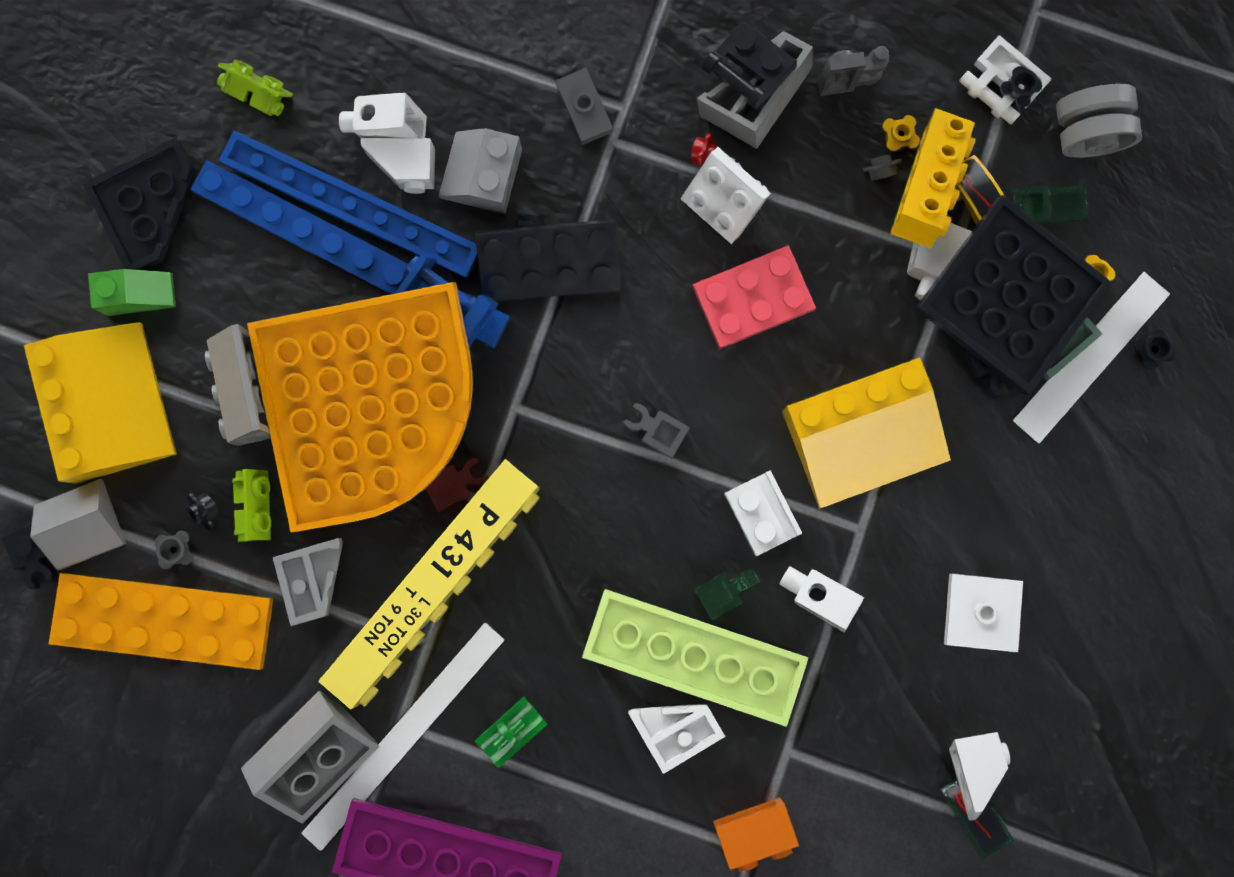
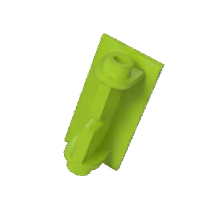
(266, 91)
(253, 490)

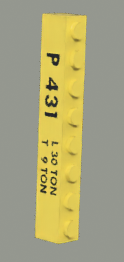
(429, 585)

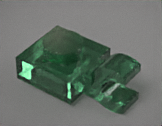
(721, 594)

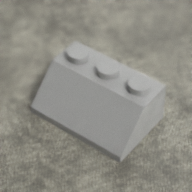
(237, 387)
(308, 758)

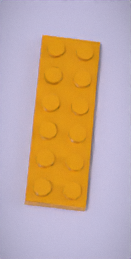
(161, 621)

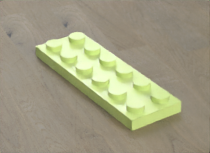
(695, 657)

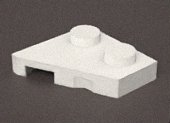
(676, 732)

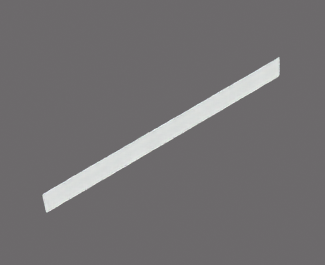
(403, 735)

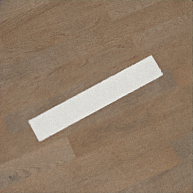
(1074, 379)

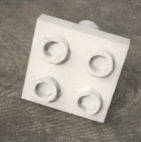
(725, 195)

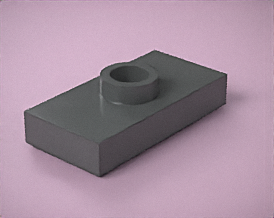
(584, 106)

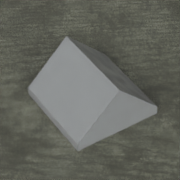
(76, 525)

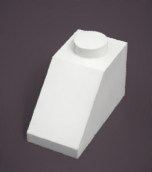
(404, 160)
(979, 769)

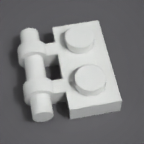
(997, 66)

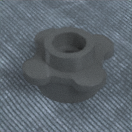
(882, 167)
(163, 550)

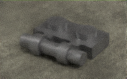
(848, 69)

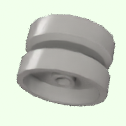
(1099, 120)

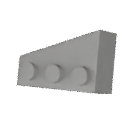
(730, 109)

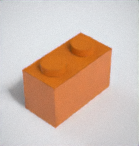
(756, 834)

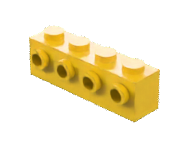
(933, 179)

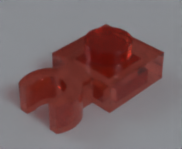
(451, 486)

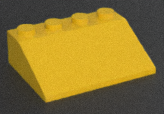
(99, 401)
(868, 432)

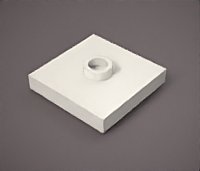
(983, 612)

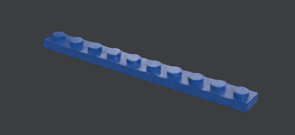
(316, 236)

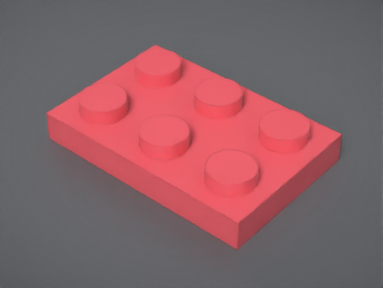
(754, 297)

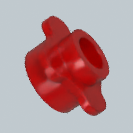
(702, 148)

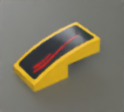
(977, 188)

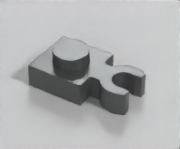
(662, 433)

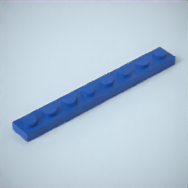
(349, 204)

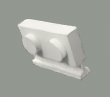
(763, 513)

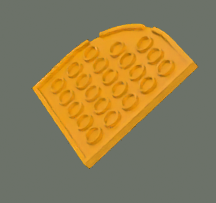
(363, 401)

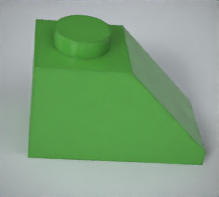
(131, 291)

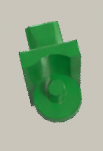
(511, 732)

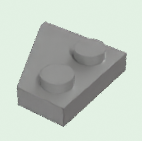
(308, 580)

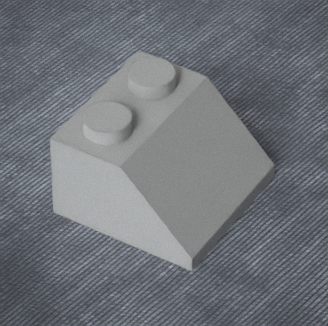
(481, 169)

